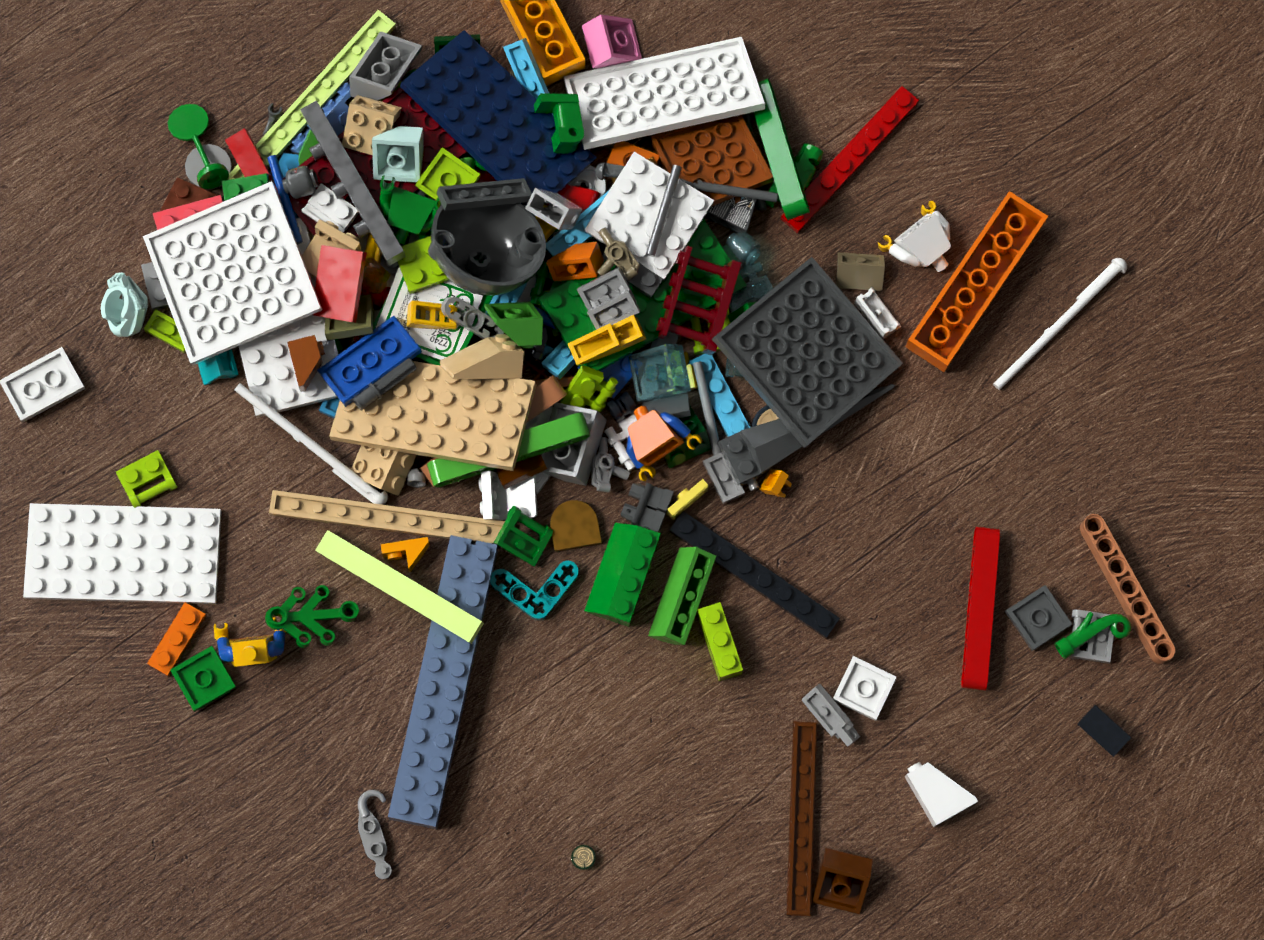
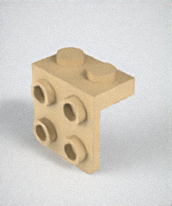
(329, 235)
(383, 468)

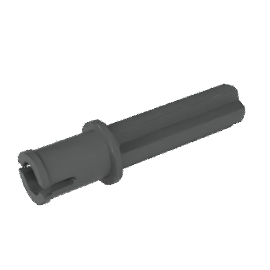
(384, 384)

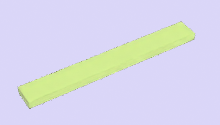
(399, 587)

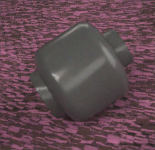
(300, 182)

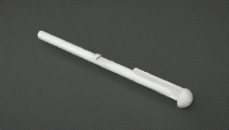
(1117, 265)
(339, 468)

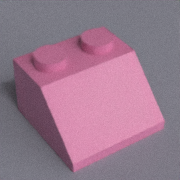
(611, 41)

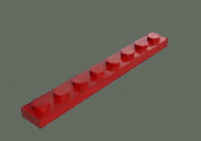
(854, 155)

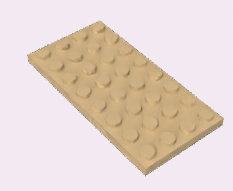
(443, 418)

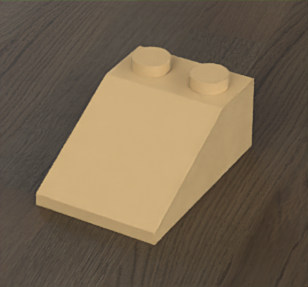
(487, 359)

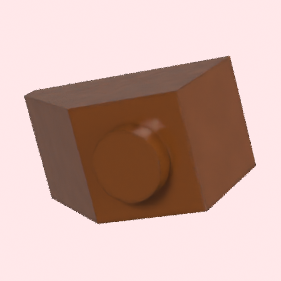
(306, 359)

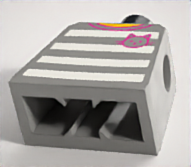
(559, 213)

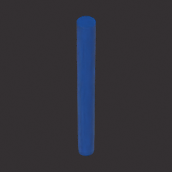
(284, 198)

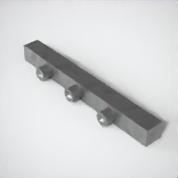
(351, 184)

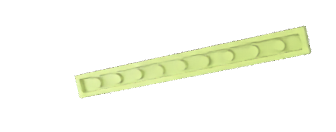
(320, 90)

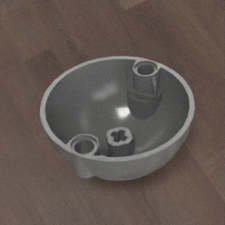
(480, 247)

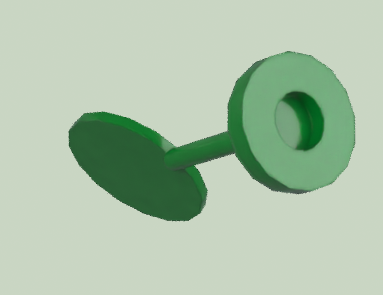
(188, 124)

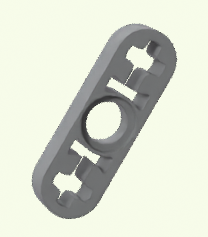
(461, 305)

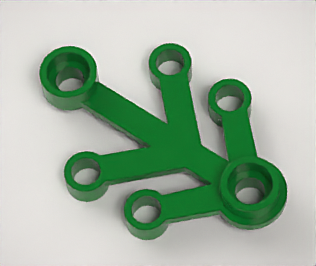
(308, 615)

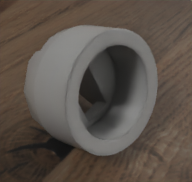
(416, 478)

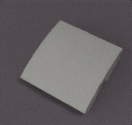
(608, 299)

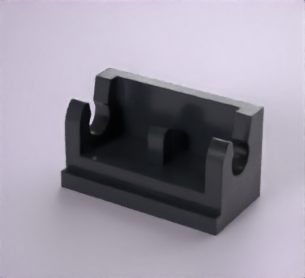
(1104, 730)

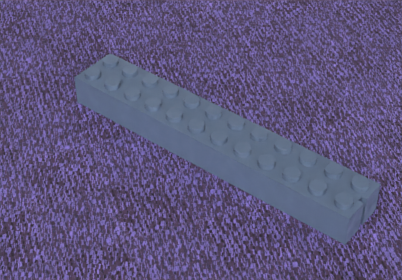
(442, 688)

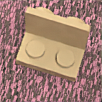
(367, 119)

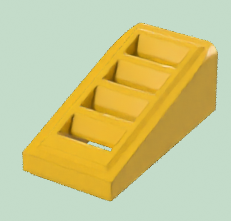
(431, 323)

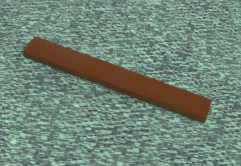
(801, 819)

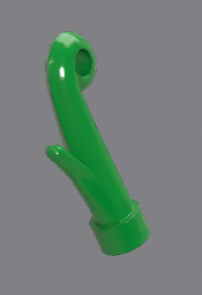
(1087, 630)

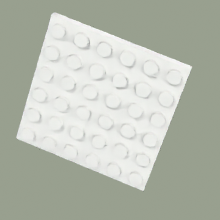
(232, 273)

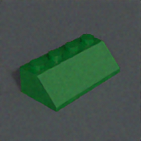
(622, 573)

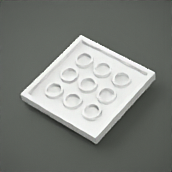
(632, 210)

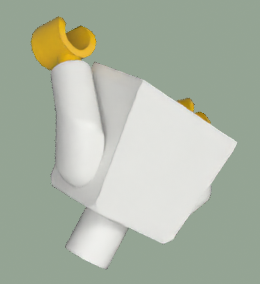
(923, 241)

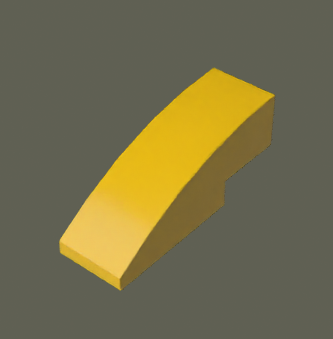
(607, 340)

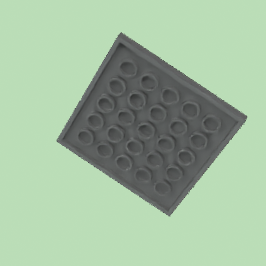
(807, 351)

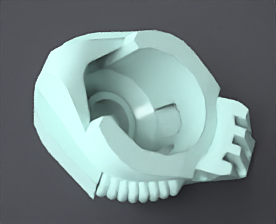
(125, 314)

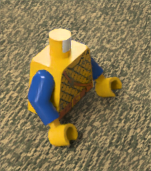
(249, 649)

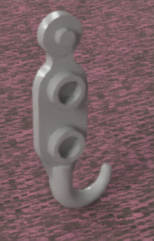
(372, 835)

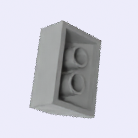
(382, 66)
(574, 461)

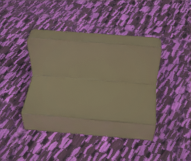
(860, 271)

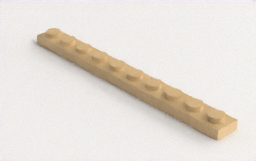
(383, 517)

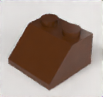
(842, 881)

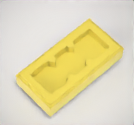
(686, 499)

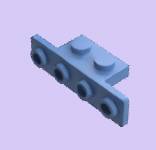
(336, 113)

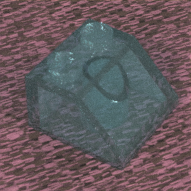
(659, 372)

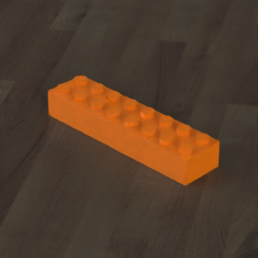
(976, 281)

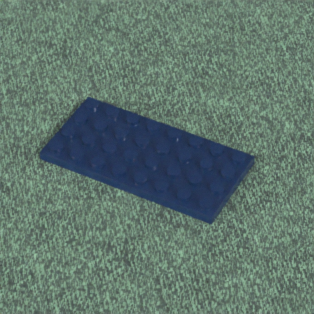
(493, 116)

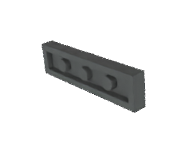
(484, 194)

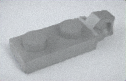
(830, 715)

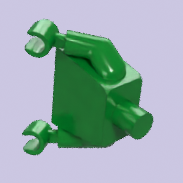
(406, 210)

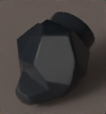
(548, 345)

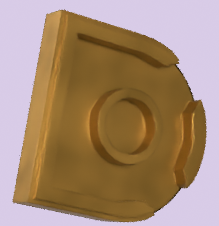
(574, 526)

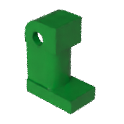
(566, 118)

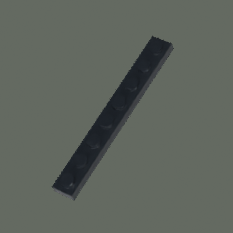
(755, 575)

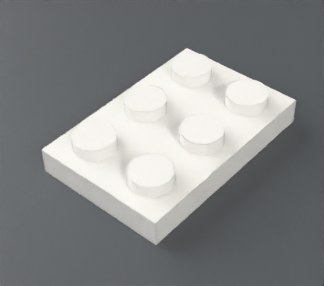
(42, 384)

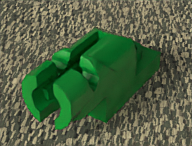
(805, 160)

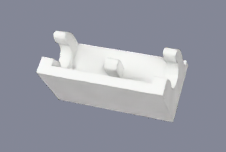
(877, 313)

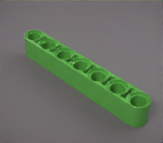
(534, 442)

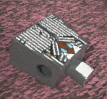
(733, 214)

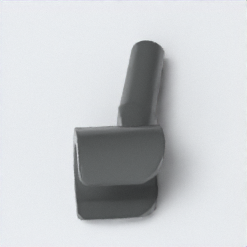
(272, 117)

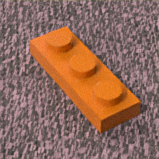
(176, 639)

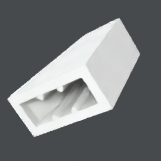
(937, 793)

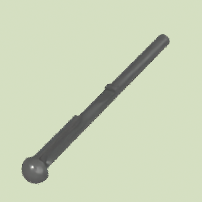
(612, 170)

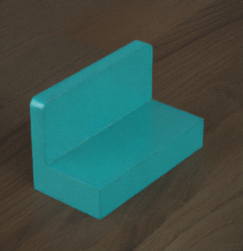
(218, 367)

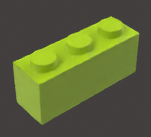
(719, 641)

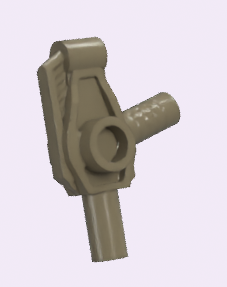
(619, 255)

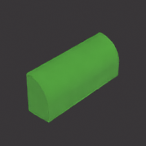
(682, 595)

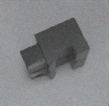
(651, 507)

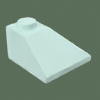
(398, 154)

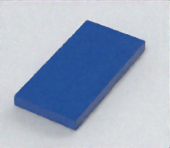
(369, 360)

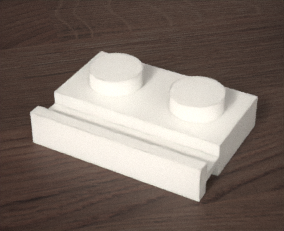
(327, 207)

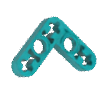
(541, 596)

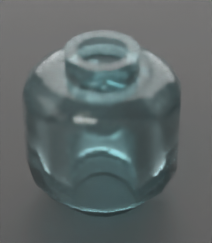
(744, 247)

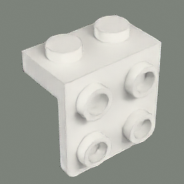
(499, 501)

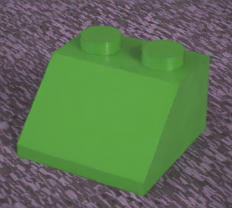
(518, 321)

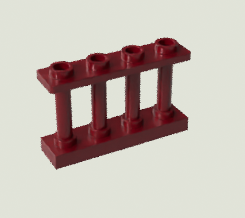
(722, 295)

